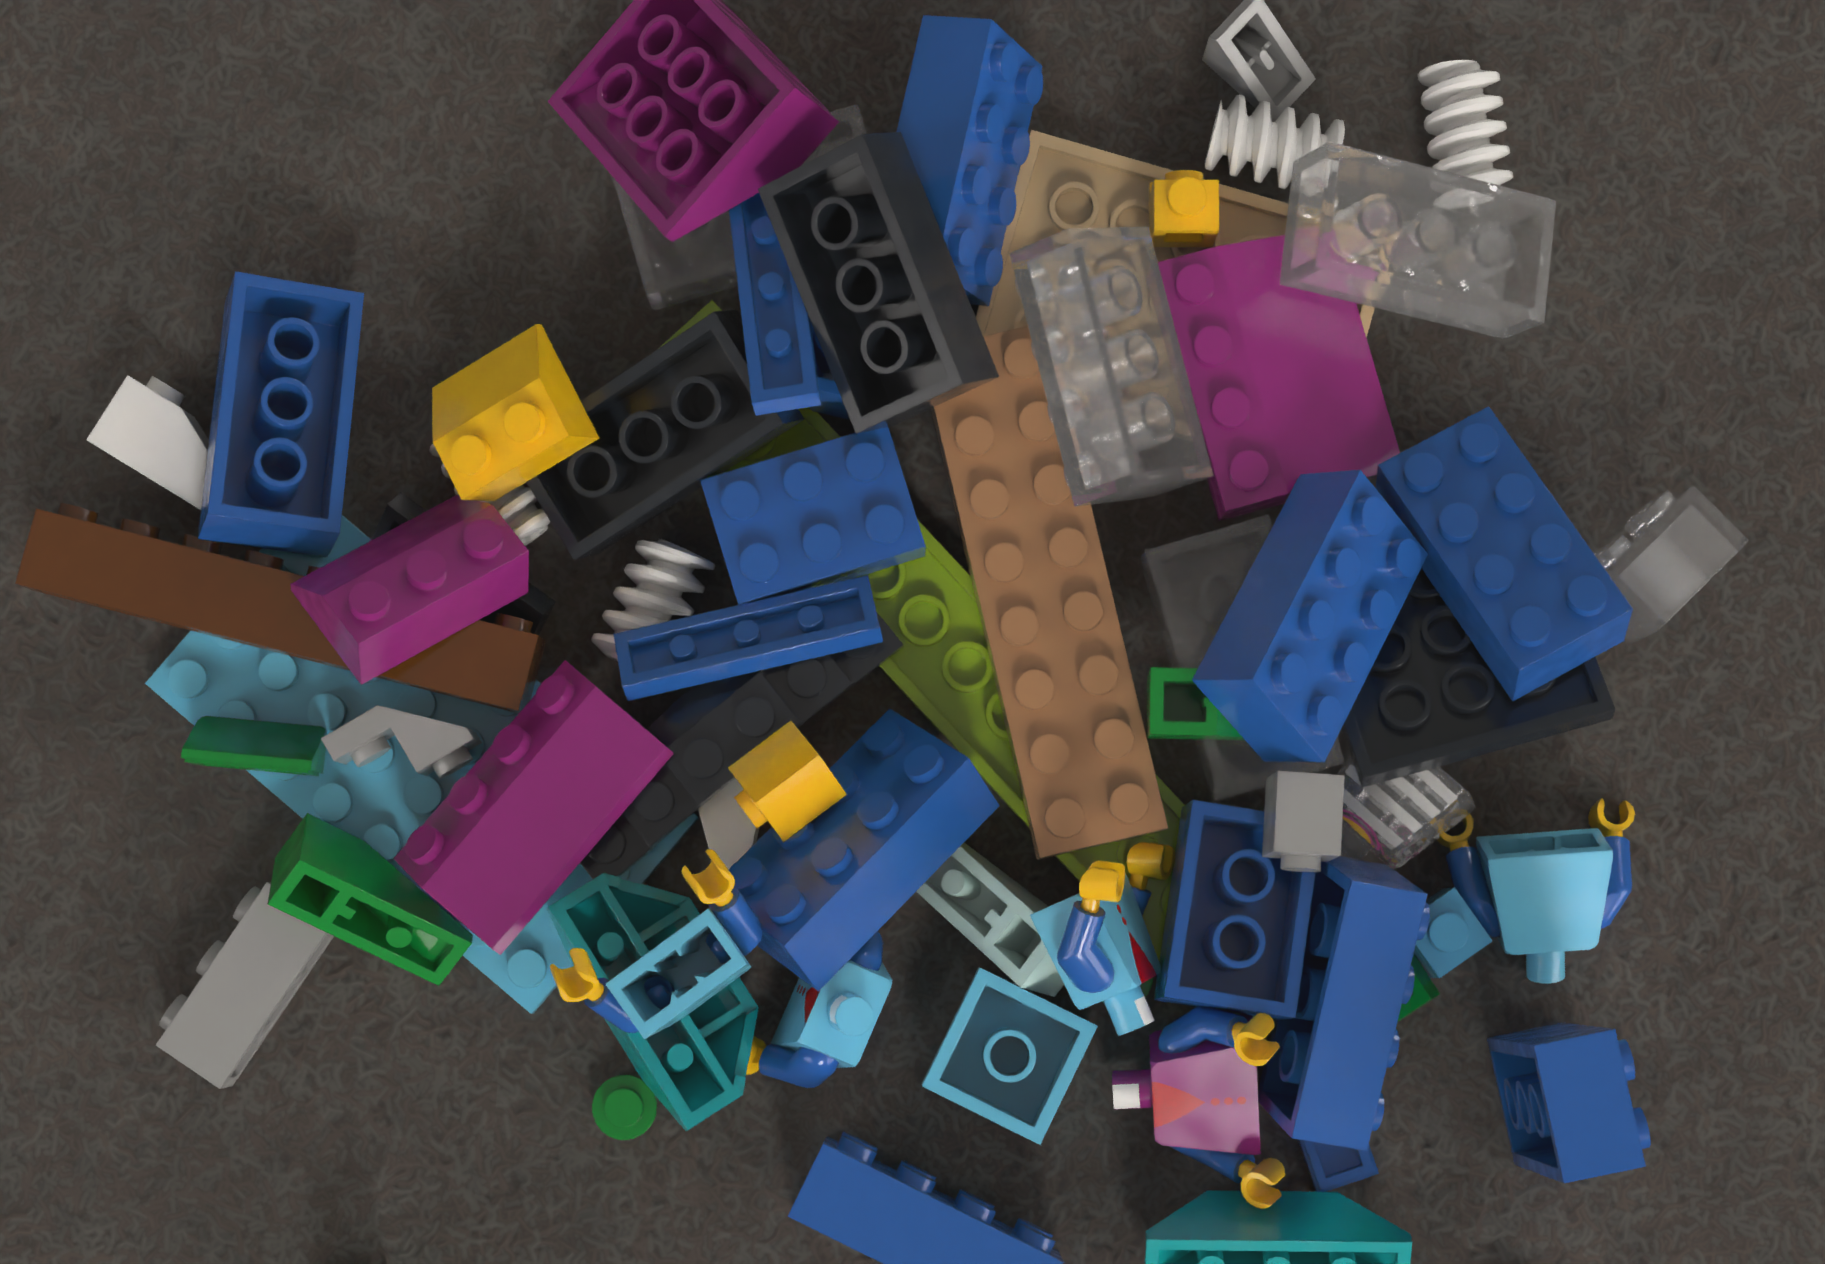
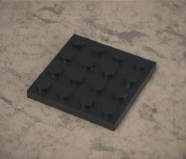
(1440, 703)

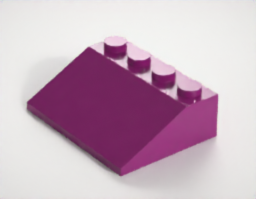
(689, 111)
(1273, 375)

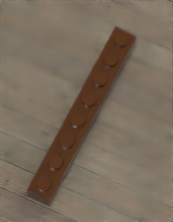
(253, 604)

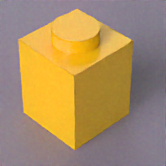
(785, 782)

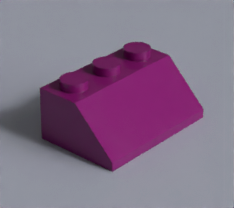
(415, 585)

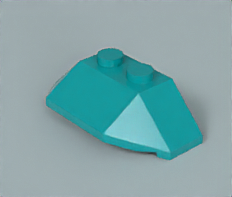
(706, 1054)
(1293, 1230)

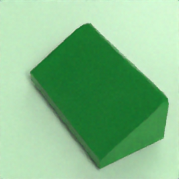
(256, 745)

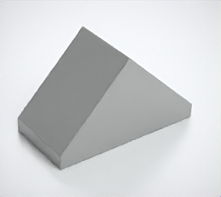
(1258, 58)

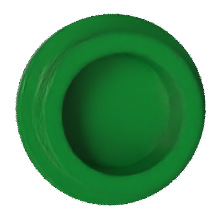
(624, 1107)

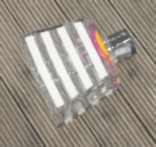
(1400, 814)

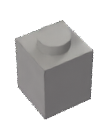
(1303, 819)

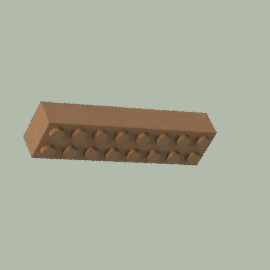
(1046, 614)

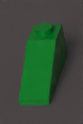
(364, 900)

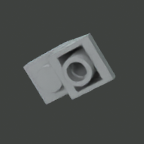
(426, 741)

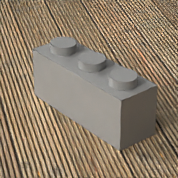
(241, 990)

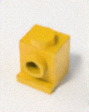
(1184, 210)

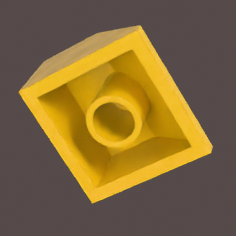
(508, 418)

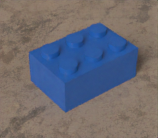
(814, 516)
(1232, 917)

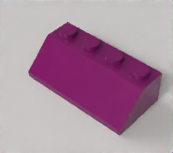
(532, 807)

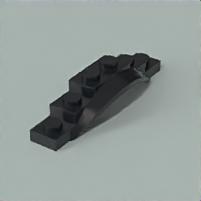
(717, 727)

